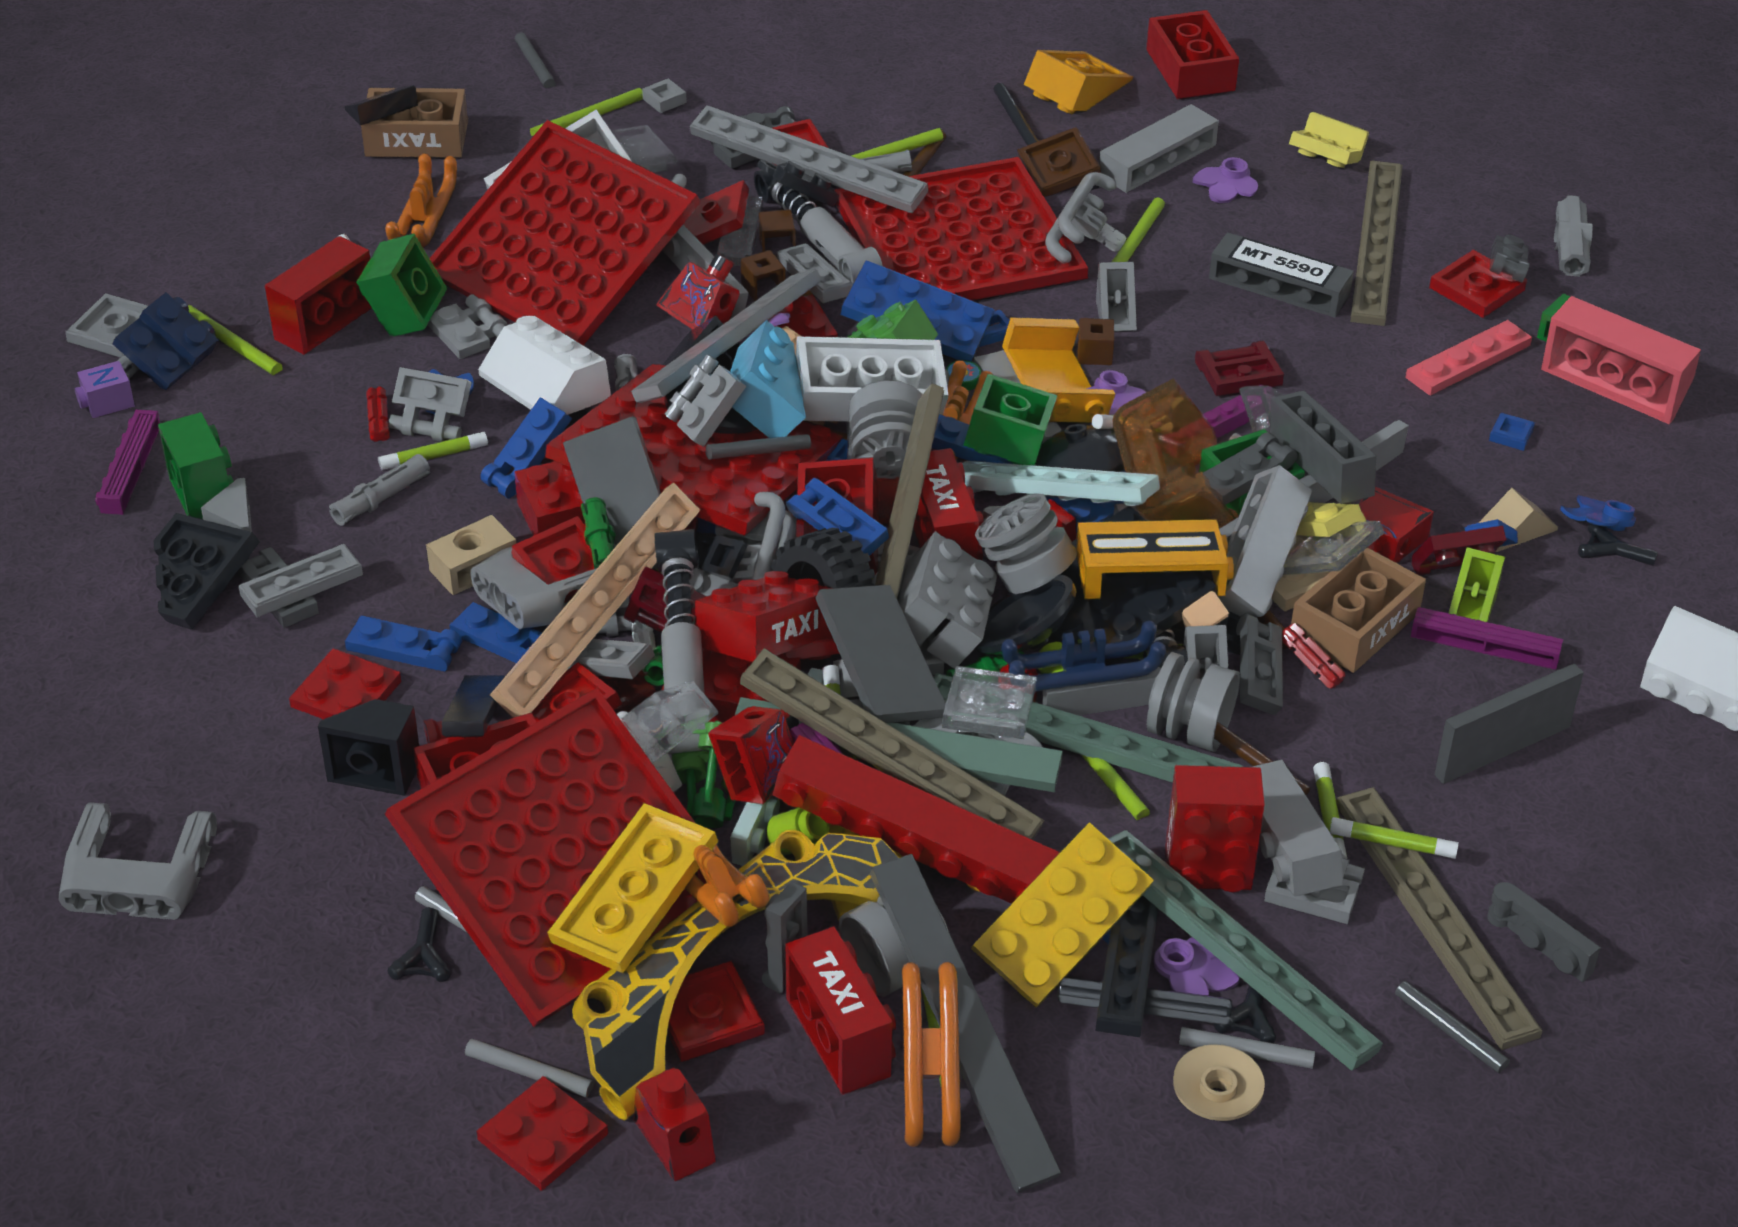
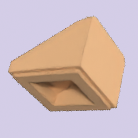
(1205, 611)

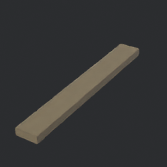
(1376, 244)
(909, 488)
(881, 743)
(1444, 927)

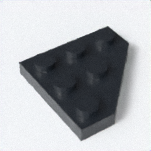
(196, 565)

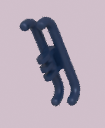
(1084, 661)

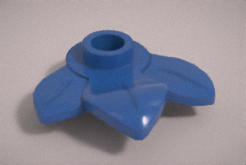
(1609, 514)

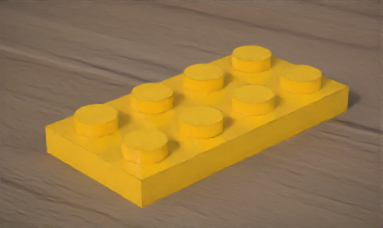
(631, 888)
(1062, 914)

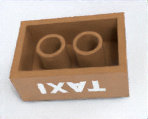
(430, 128)
(1359, 608)

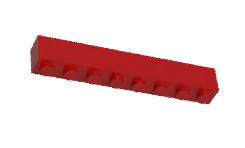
(910, 820)

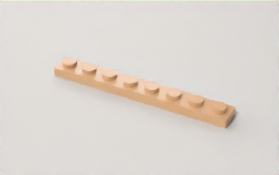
(591, 605)

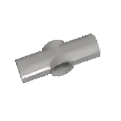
(1573, 236)

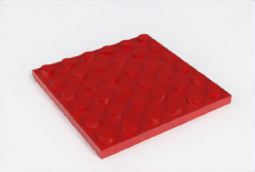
(563, 233)
(971, 233)
(718, 487)
(523, 834)

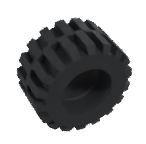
(825, 556)

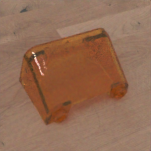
(1165, 437)

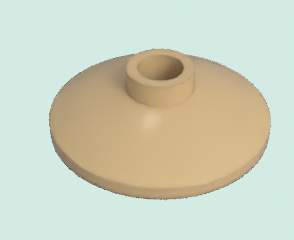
(1218, 1068)

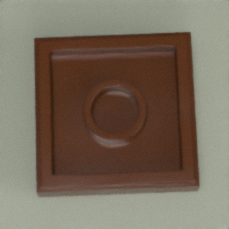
(1058, 161)

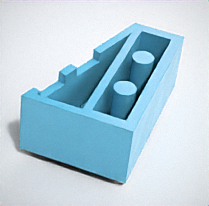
(772, 381)

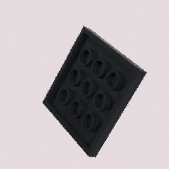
(1131, 599)

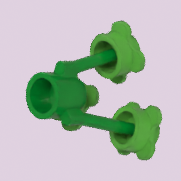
(708, 806)

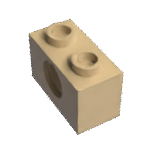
(456, 553)

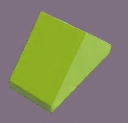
(1477, 585)

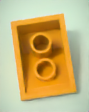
(1073, 79)

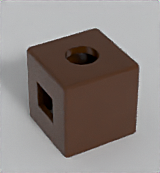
(776, 224)
(752, 273)
(1095, 341)

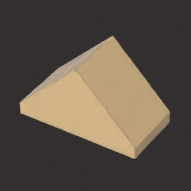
(1522, 516)

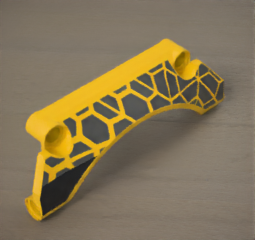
(630, 1038)

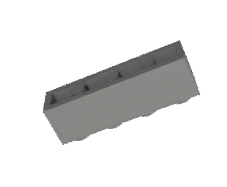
(1159, 147)
(1263, 539)
(1296, 836)

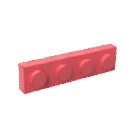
(1468, 357)

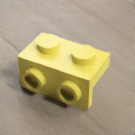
(1332, 139)
(1329, 518)

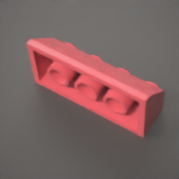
(1619, 359)

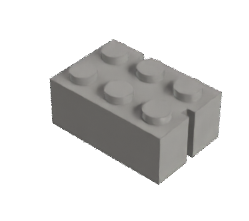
(951, 585)

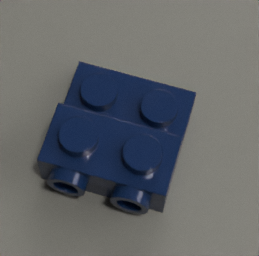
(166, 340)

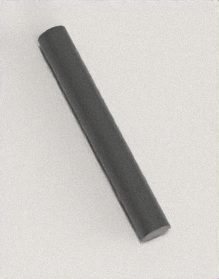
(534, 60)
(758, 446)
(1452, 1027)

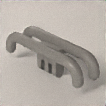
(1079, 216)
(758, 558)

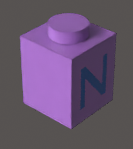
(104, 389)

